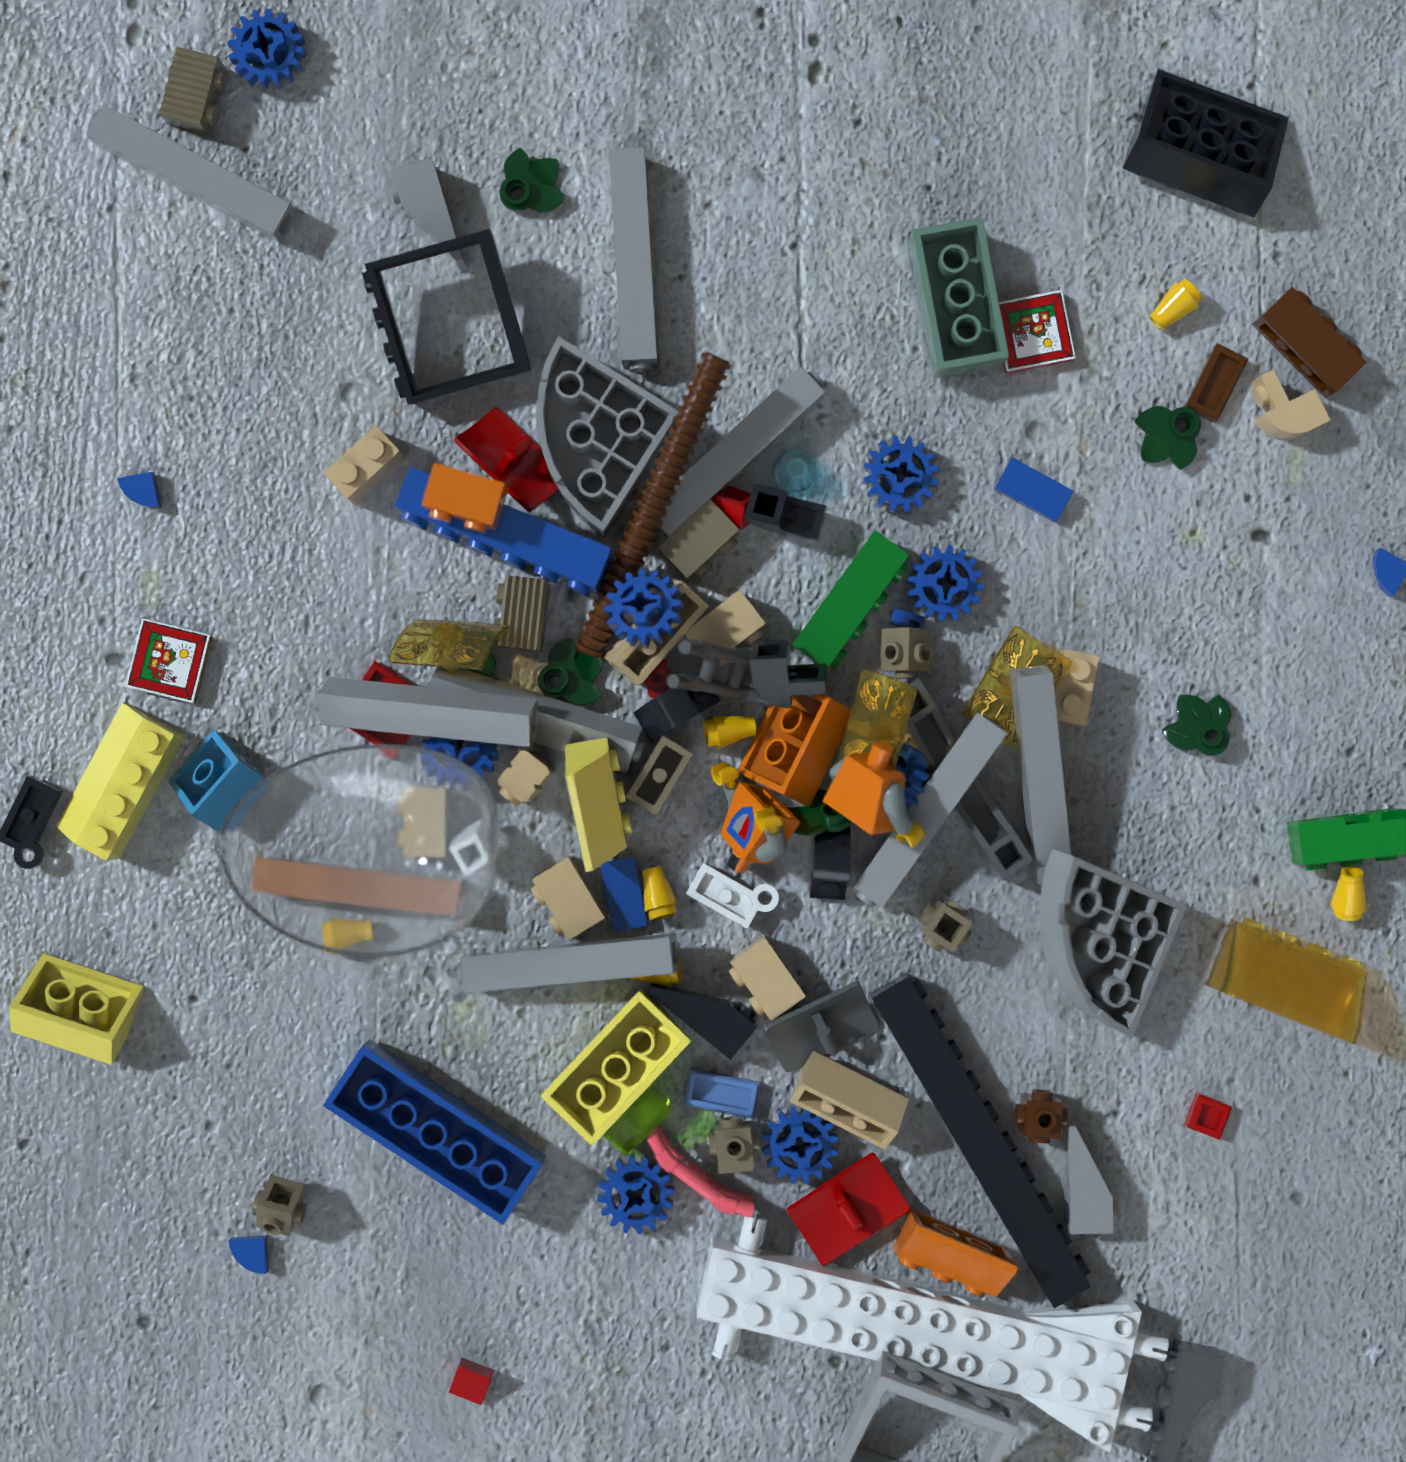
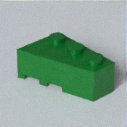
(1348, 838)

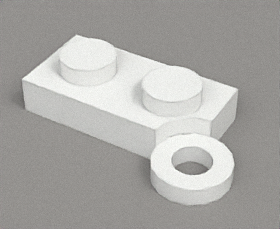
(730, 896)

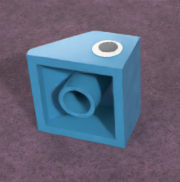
(215, 780)

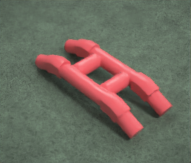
(723, 1198)

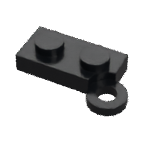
(29, 819)

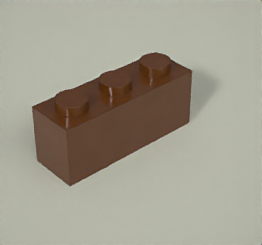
(1310, 342)

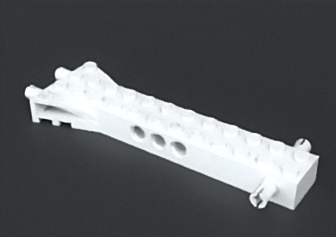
(1056, 1358)

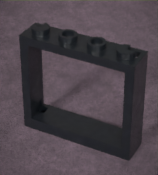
(395, 348)

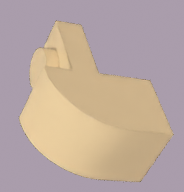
(1283, 417)

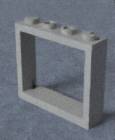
(935, 1391)

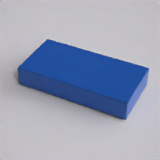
(1033, 490)
(623, 894)

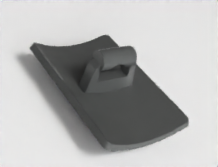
(821, 1026)

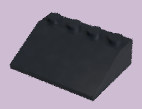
(1207, 143)

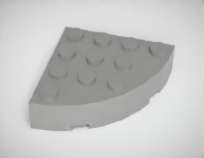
(597, 433)
(1105, 938)

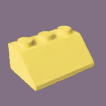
(596, 800)
(75, 1008)

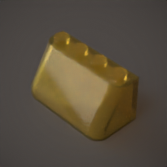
(1291, 979)

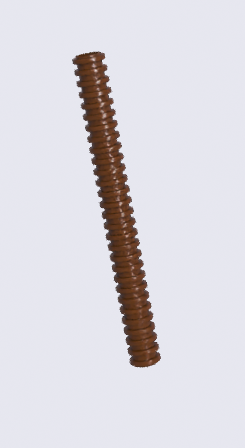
(656, 496)

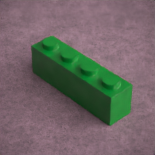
(851, 600)

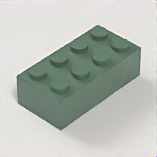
(958, 297)

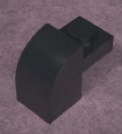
(784, 514)
(778, 679)
(672, 710)
(830, 864)

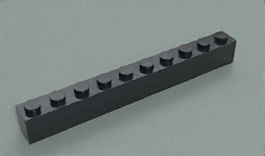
(980, 1140)

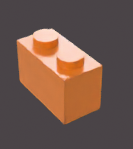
(464, 497)

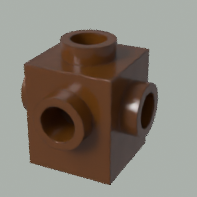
(1032, 1107)

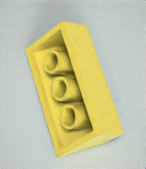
(119, 782)
(616, 1066)

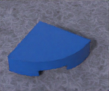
(141, 489)
(1388, 571)
(906, 619)
(251, 1252)

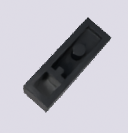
(713, 1018)

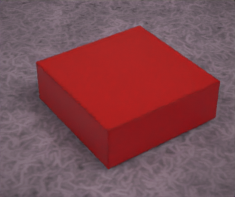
(1208, 1116)

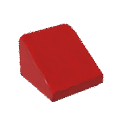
(733, 504)
(471, 1381)

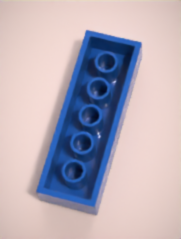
(518, 539)
(435, 1131)

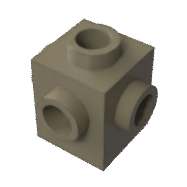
(906, 651)
(957, 931)
(737, 1157)
(279, 1206)

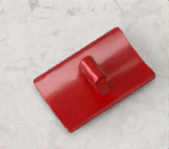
(509, 458)
(848, 1209)

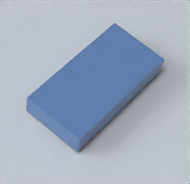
(721, 1093)

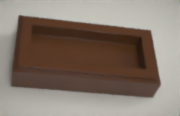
(1216, 383)

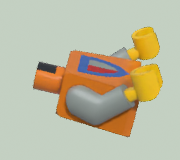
(872, 794)
(755, 821)

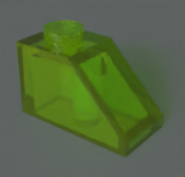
(639, 1120)

